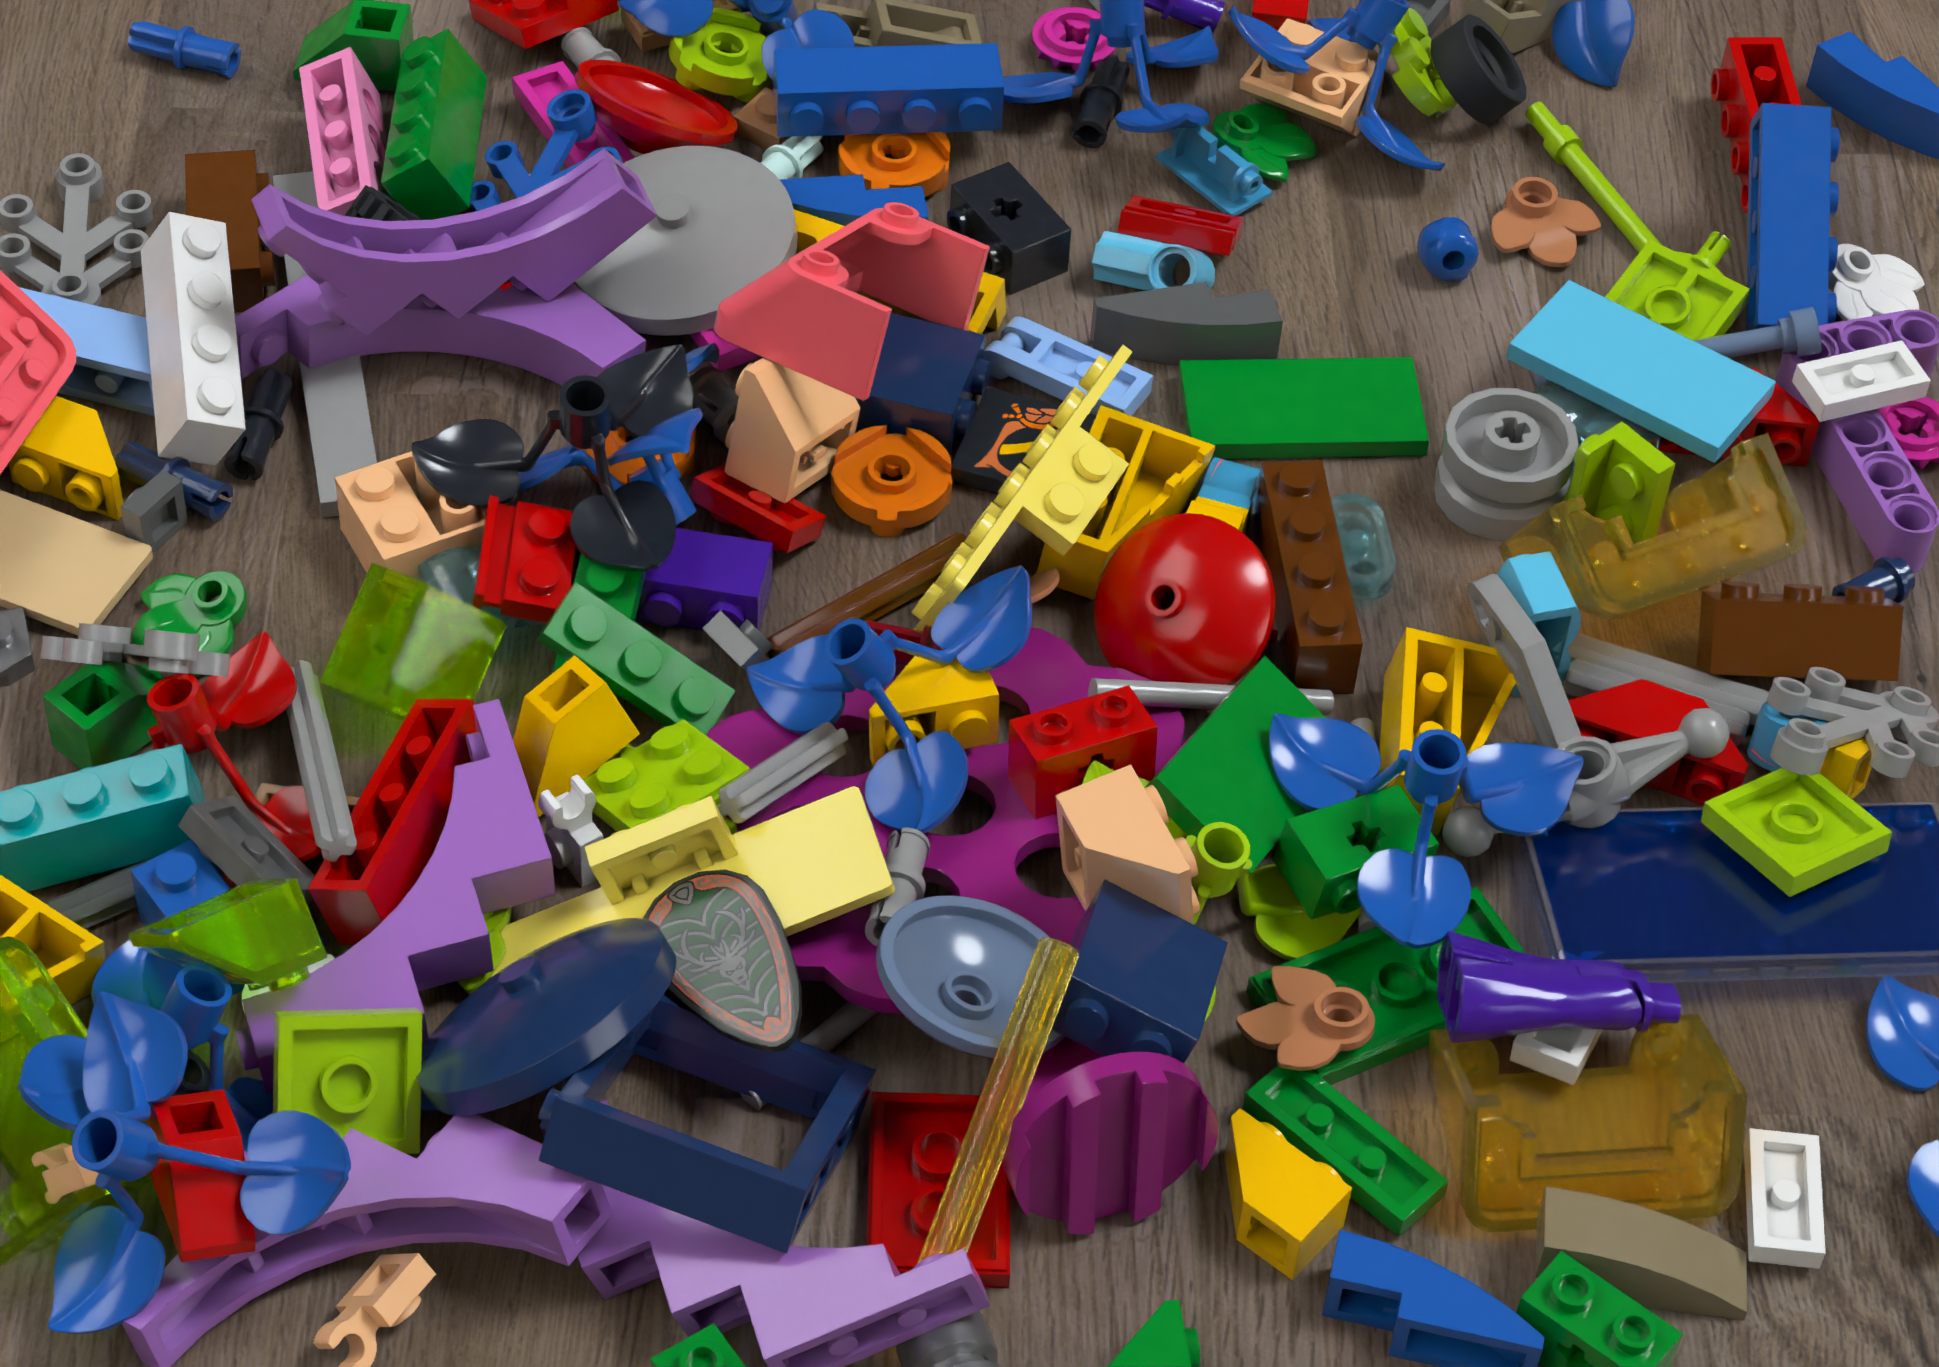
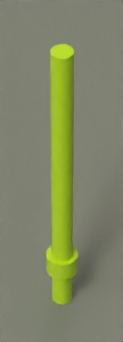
(1566, 149)

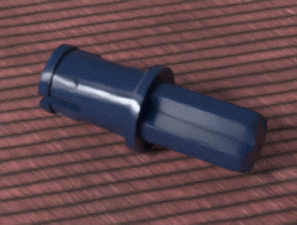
(199, 490)

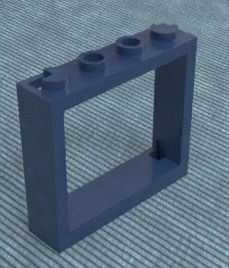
(692, 1173)

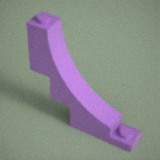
(509, 326)
(483, 863)
(803, 1304)

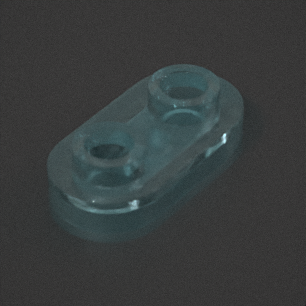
(1367, 547)

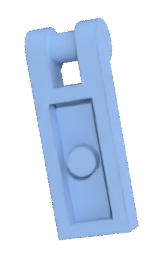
(1059, 364)

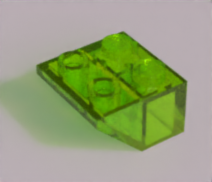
(410, 645)

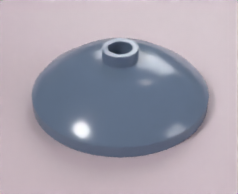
(958, 969)

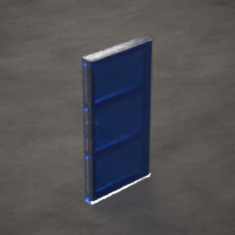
(1691, 909)

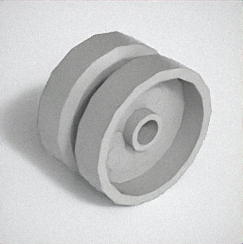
(1503, 461)

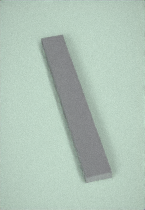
(332, 391)

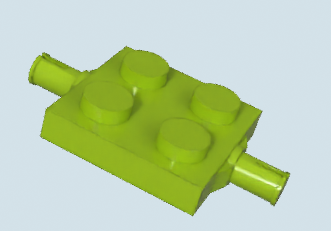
(1682, 289)
(661, 775)

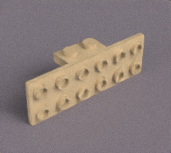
(63, 565)

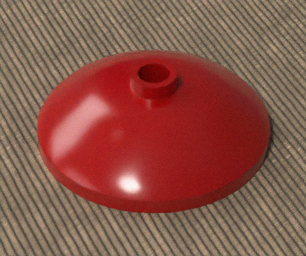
(653, 108)
(1219, 605)

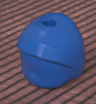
(1447, 249)

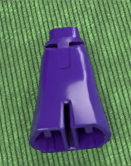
(1507, 993)

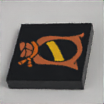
(1000, 438)

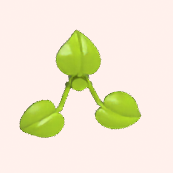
(1223, 860)

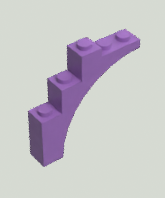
(457, 261)
(464, 1187)

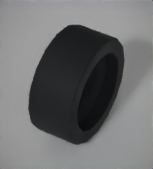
(1478, 69)

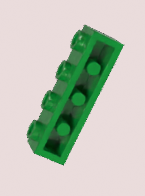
(434, 128)

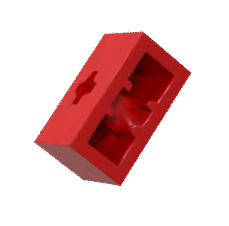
(1058, 745)

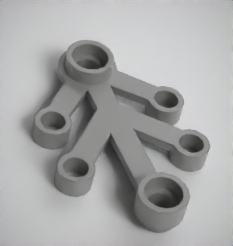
(78, 185)
(166, 650)
(1852, 716)

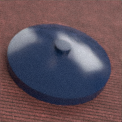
(546, 1016)

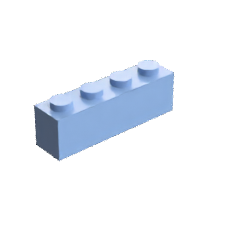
(110, 353)

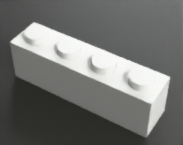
(192, 339)

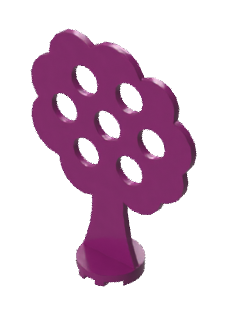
(1093, 1126)

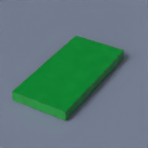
(1304, 407)
(1227, 765)
(1395, 982)

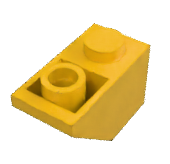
(70, 459)
(937, 699)
(569, 729)
(1280, 1196)

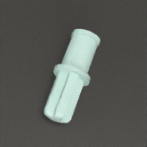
(792, 156)

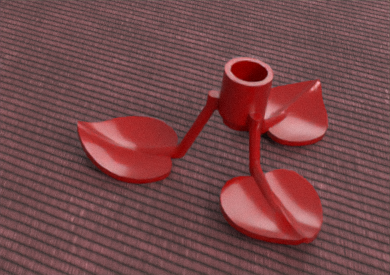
(254, 693)

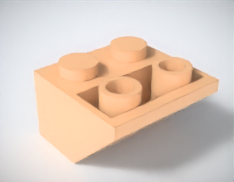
(1329, 91)
(786, 429)
(400, 518)
(1120, 835)

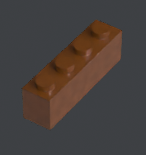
(1309, 576)

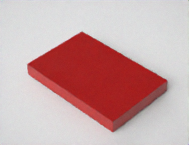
(909, 1167)

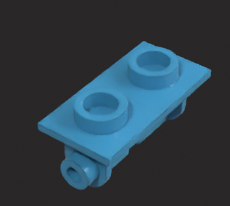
(1214, 172)

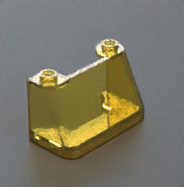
(1718, 527)
(1634, 1133)

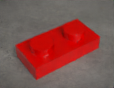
(772, 521)

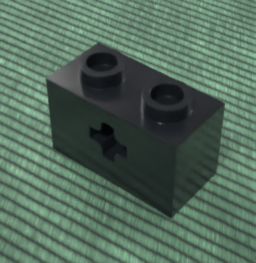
(1012, 218)

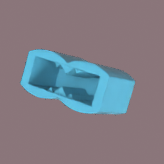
(1547, 602)

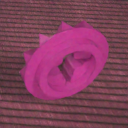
(1072, 23)
(1913, 416)

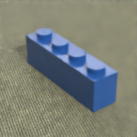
(887, 89)
(1791, 213)

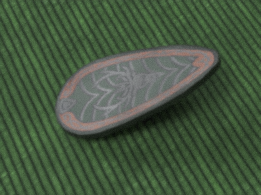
(731, 958)

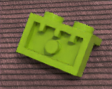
(1622, 477)

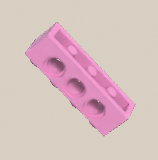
(343, 129)

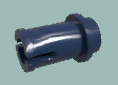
(1887, 573)

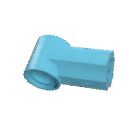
(1146, 262)

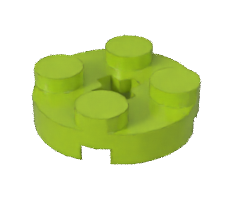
(1417, 72)
(733, 73)

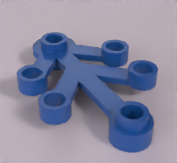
(572, 121)

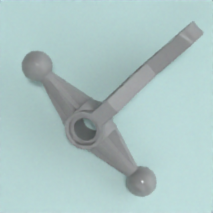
(1608, 769)

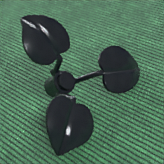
(618, 529)

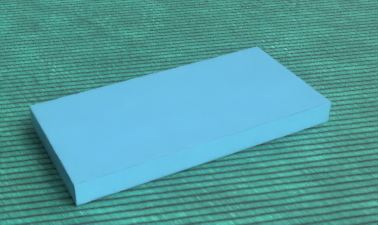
(1641, 370)

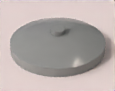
(713, 233)

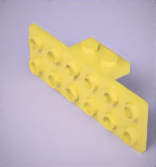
(1051, 499)
(806, 861)

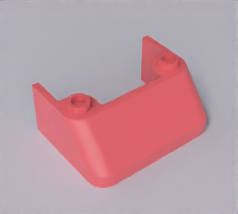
(816, 322)

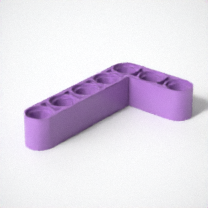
(1861, 452)

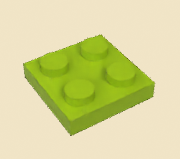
(1796, 828)
(352, 1070)

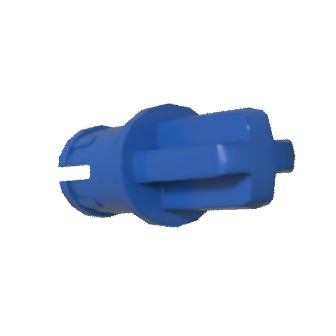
(185, 48)

